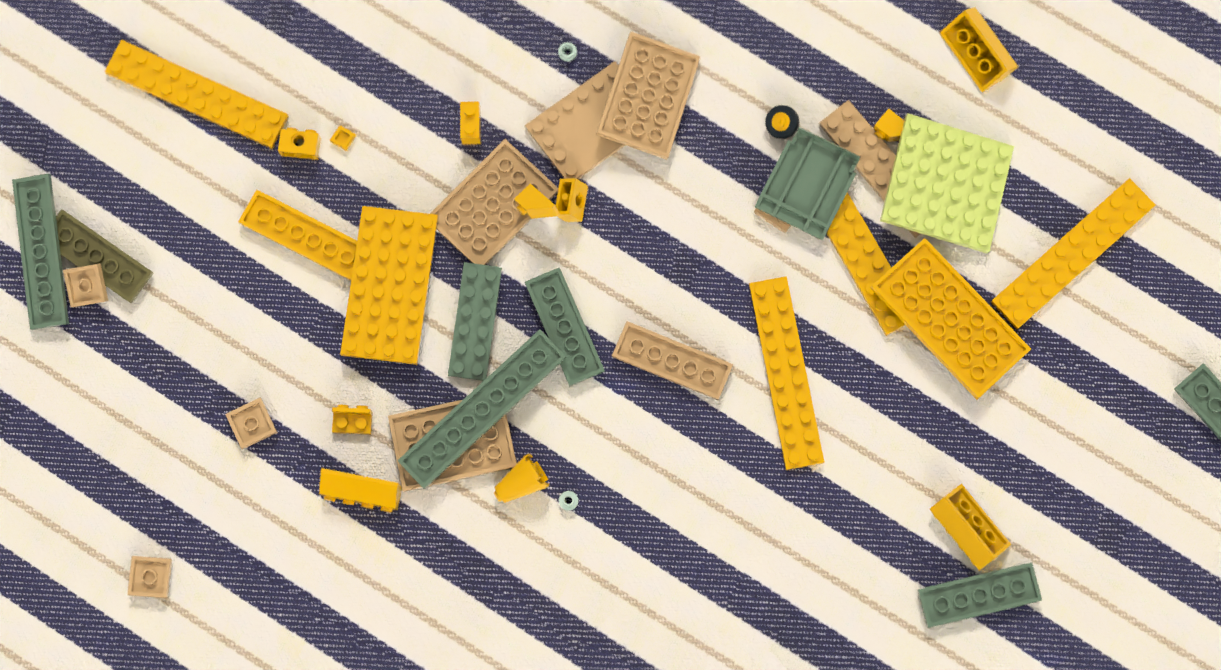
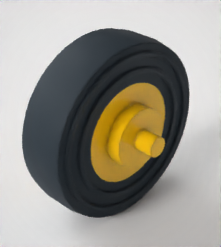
(782, 122)

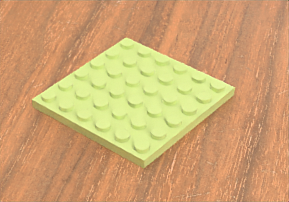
(947, 183)

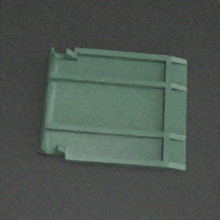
(808, 183)

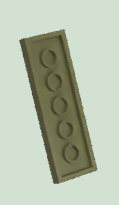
(86, 247)

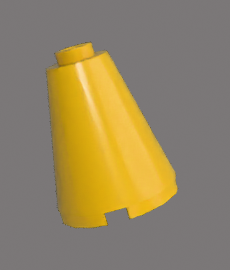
(521, 480)

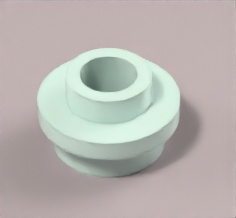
(567, 46)
(571, 506)

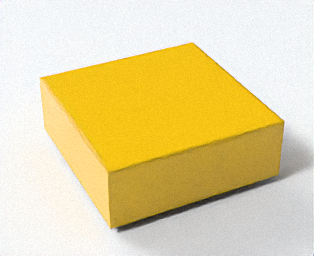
(342, 138)

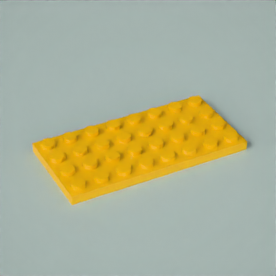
(389, 285)
(950, 318)

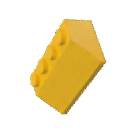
(978, 49)
(359, 489)
(970, 527)

